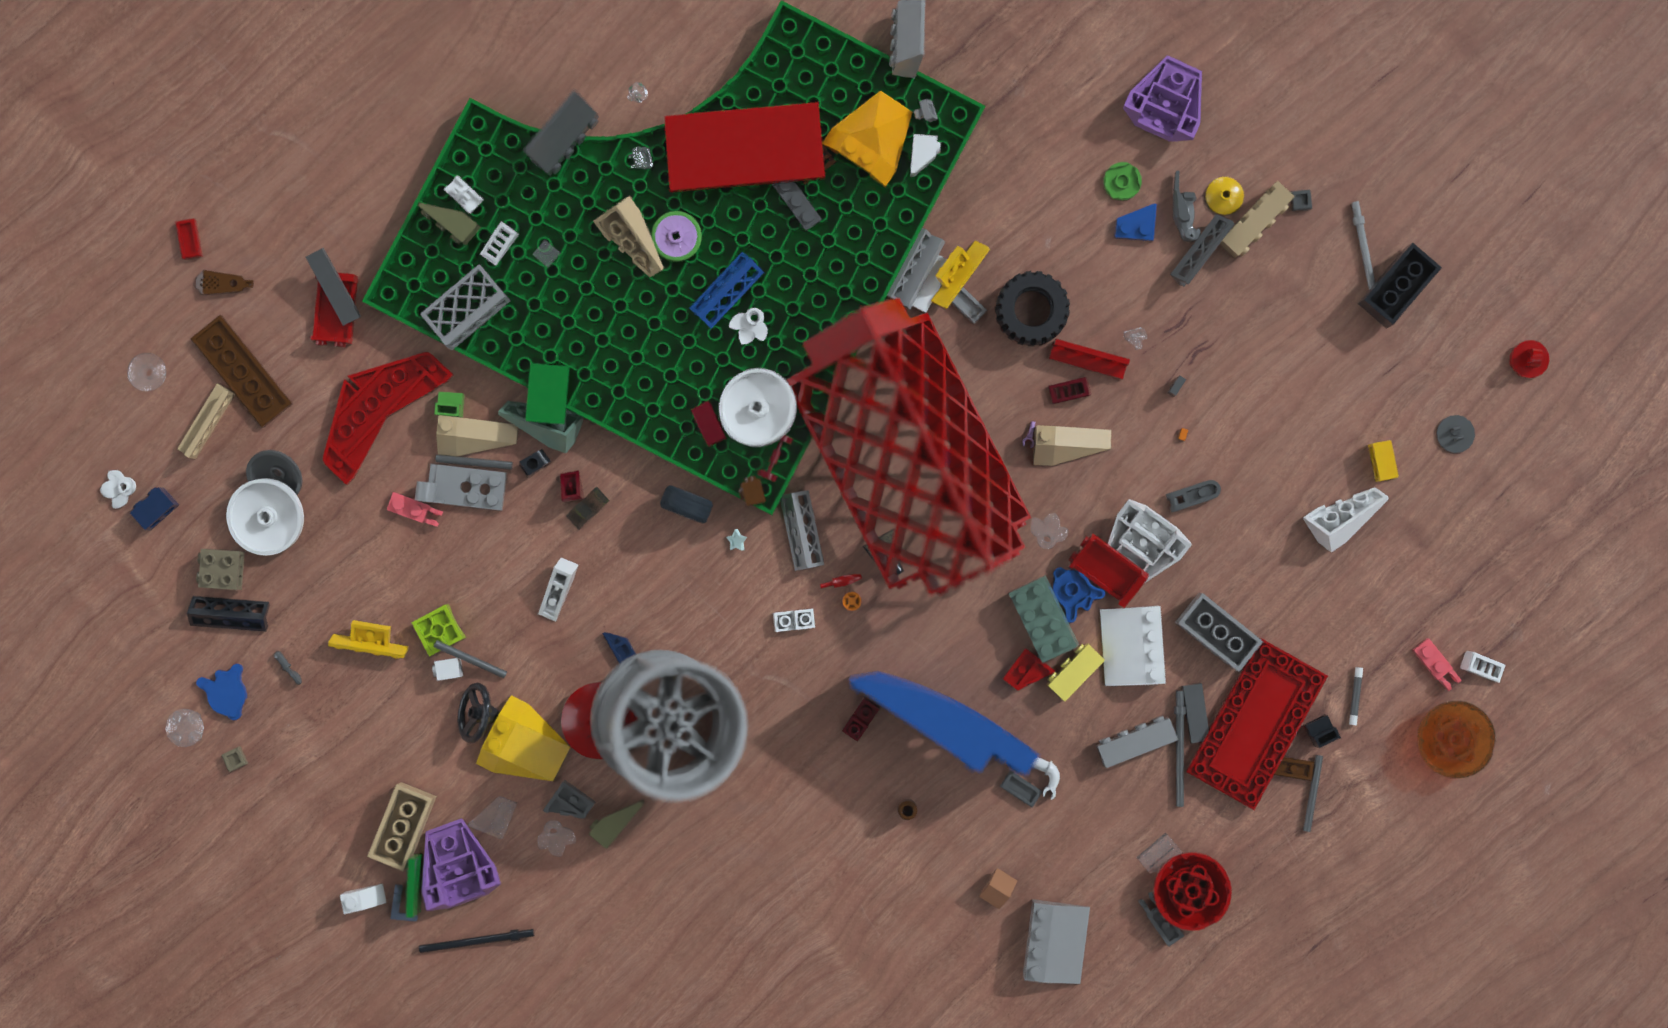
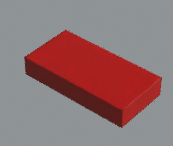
(188, 239)

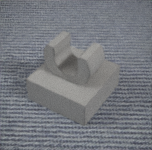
(926, 111)

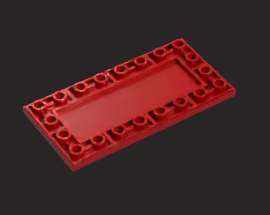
(744, 147)
(1257, 724)

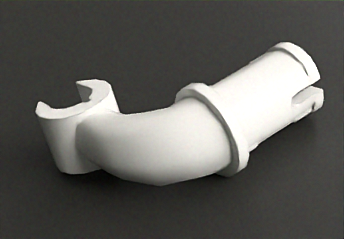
(1053, 773)

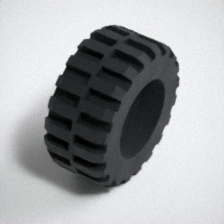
(1058, 308)

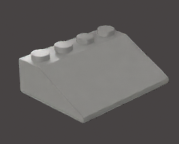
(1056, 942)

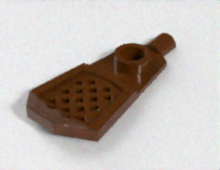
(224, 283)

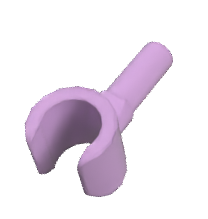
(1030, 434)

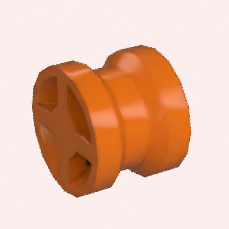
(851, 601)

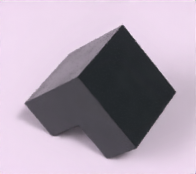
(1321, 731)

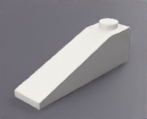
(1339, 522)

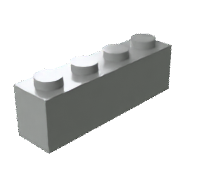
(1136, 742)

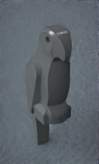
(1184, 212)

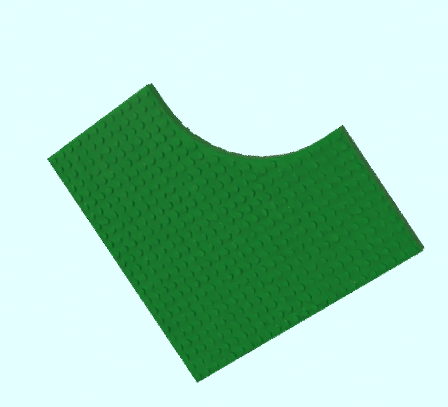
(629, 336)

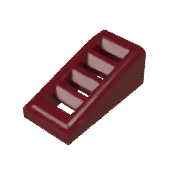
(1086, 387)

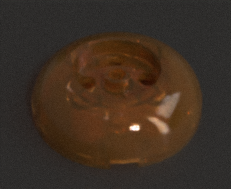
(1466, 759)

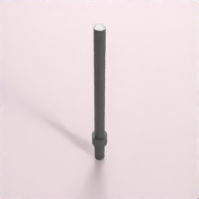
(1180, 710)

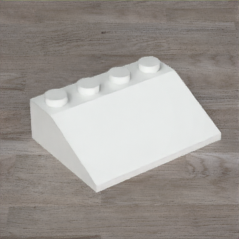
(1132, 646)

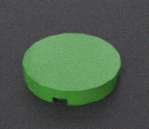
(1122, 181)

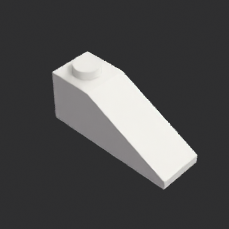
(558, 588)

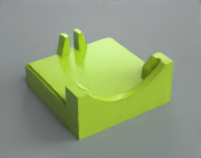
(438, 626)

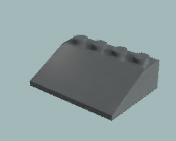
(562, 134)

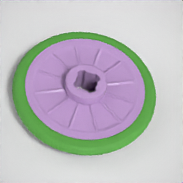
(674, 223)

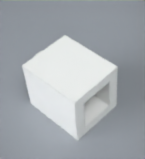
(447, 669)

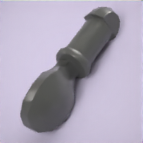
(286, 666)

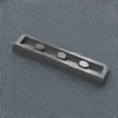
(333, 286)

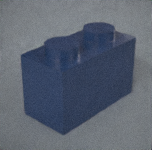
(154, 508)

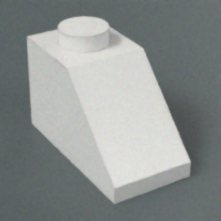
(923, 152)
(362, 898)

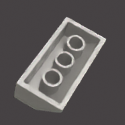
(907, 37)

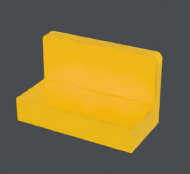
(1383, 460)

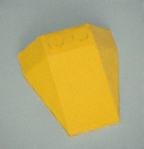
(523, 744)

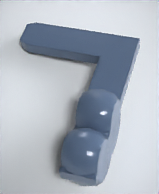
(396, 905)

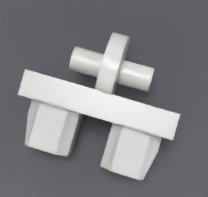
(463, 194)

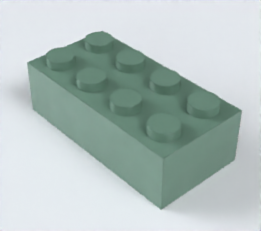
(1044, 619)

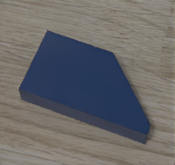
(620, 646)

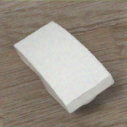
(793, 620)

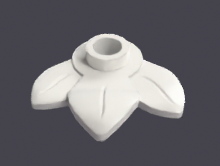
(747, 328)
(116, 488)

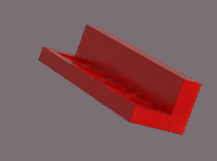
(1088, 359)

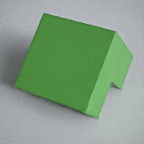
(450, 404)

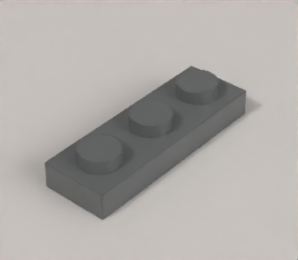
(798, 204)

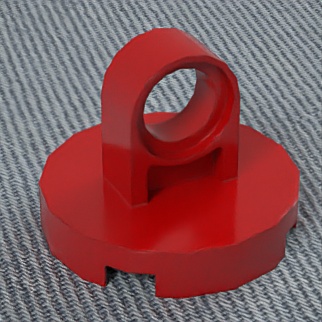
(1529, 359)

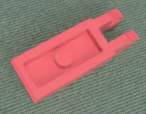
(412, 509)
(1436, 663)

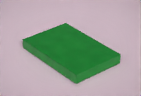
(547, 393)
(414, 885)

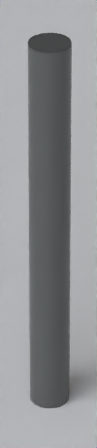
(474, 462)
(470, 659)
(1313, 793)

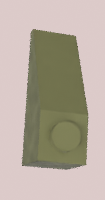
(611, 825)

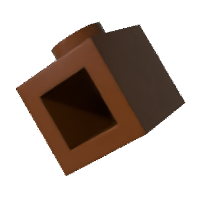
(752, 491)

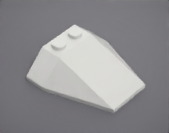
(1147, 538)

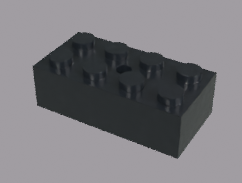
(1410, 271)

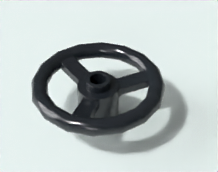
(478, 713)

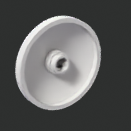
(757, 407)
(265, 516)

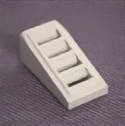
(493, 239)
(1471, 661)

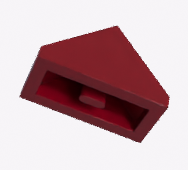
(571, 487)

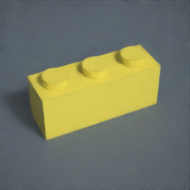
(1075, 671)

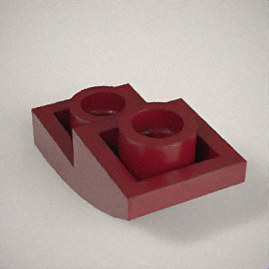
(708, 423)
(861, 719)

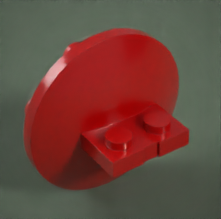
(577, 720)

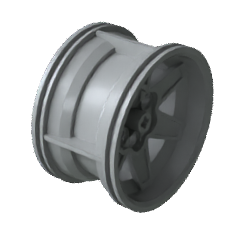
(713, 758)

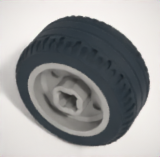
(686, 504)

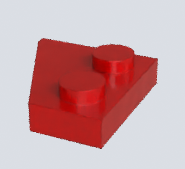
(1027, 670)

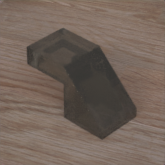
(588, 508)

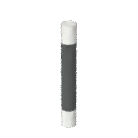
(1356, 696)

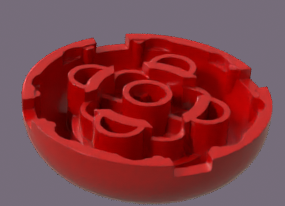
(1214, 896)

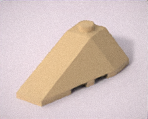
(628, 230)

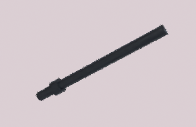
(513, 935)

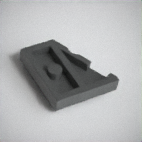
(569, 801)

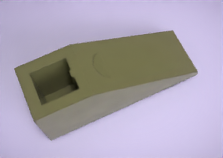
(454, 221)

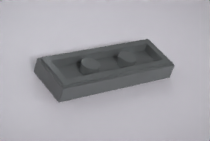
(1195, 712)

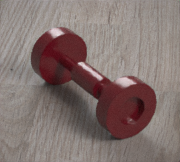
(774, 458)

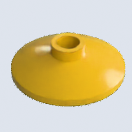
(1218, 202)

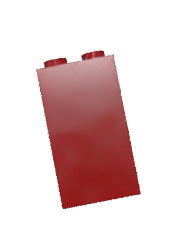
(326, 322)
(1108, 569)

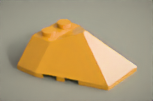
(872, 136)

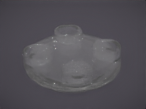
(184, 727)

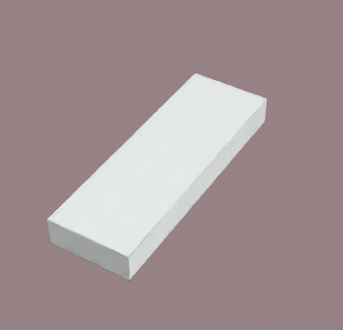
(929, 287)

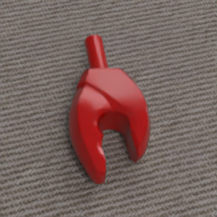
(842, 581)

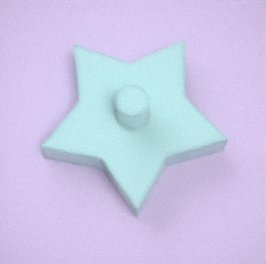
(736, 540)

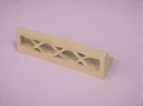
(206, 421)

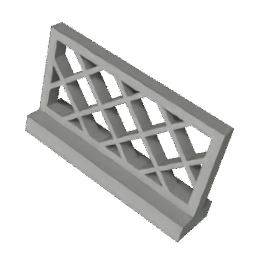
(472, 321)

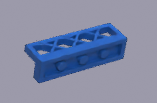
(723, 287)

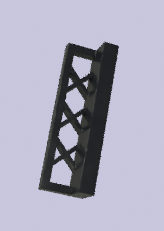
(227, 617)

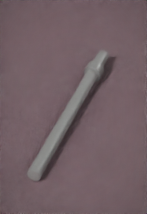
(1359, 222)

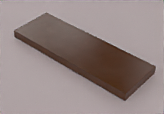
(241, 371)

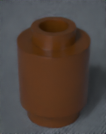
(910, 814)

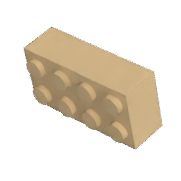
(402, 826)

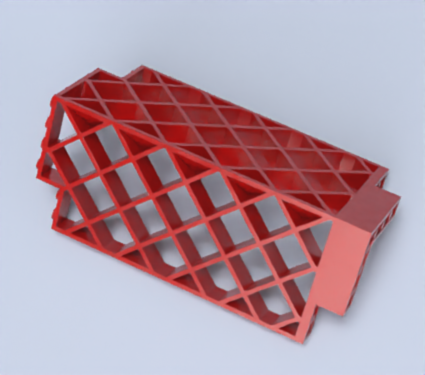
(889, 322)

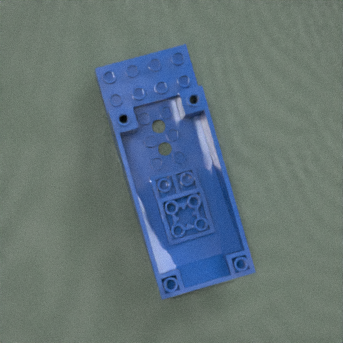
(947, 722)

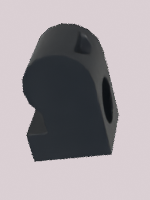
(534, 463)

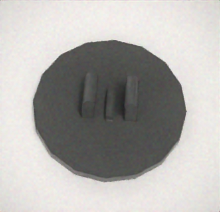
(1455, 434)

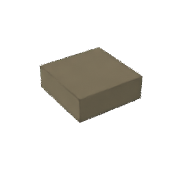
(234, 759)

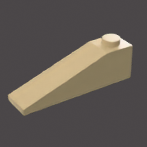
(464, 436)
(1063, 444)

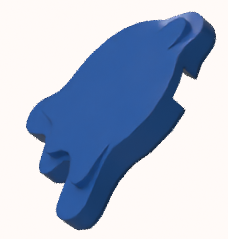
(1074, 591)
(226, 692)

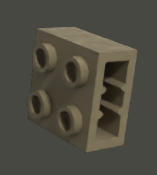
(220, 569)

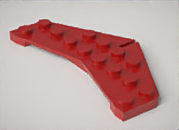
(363, 412)

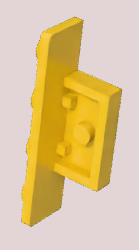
(957, 271)
(369, 639)

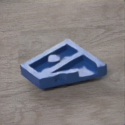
(1137, 224)

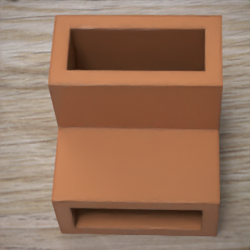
(998, 888)

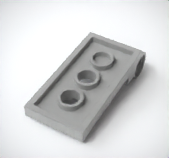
(446, 484)

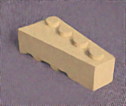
(1258, 217)

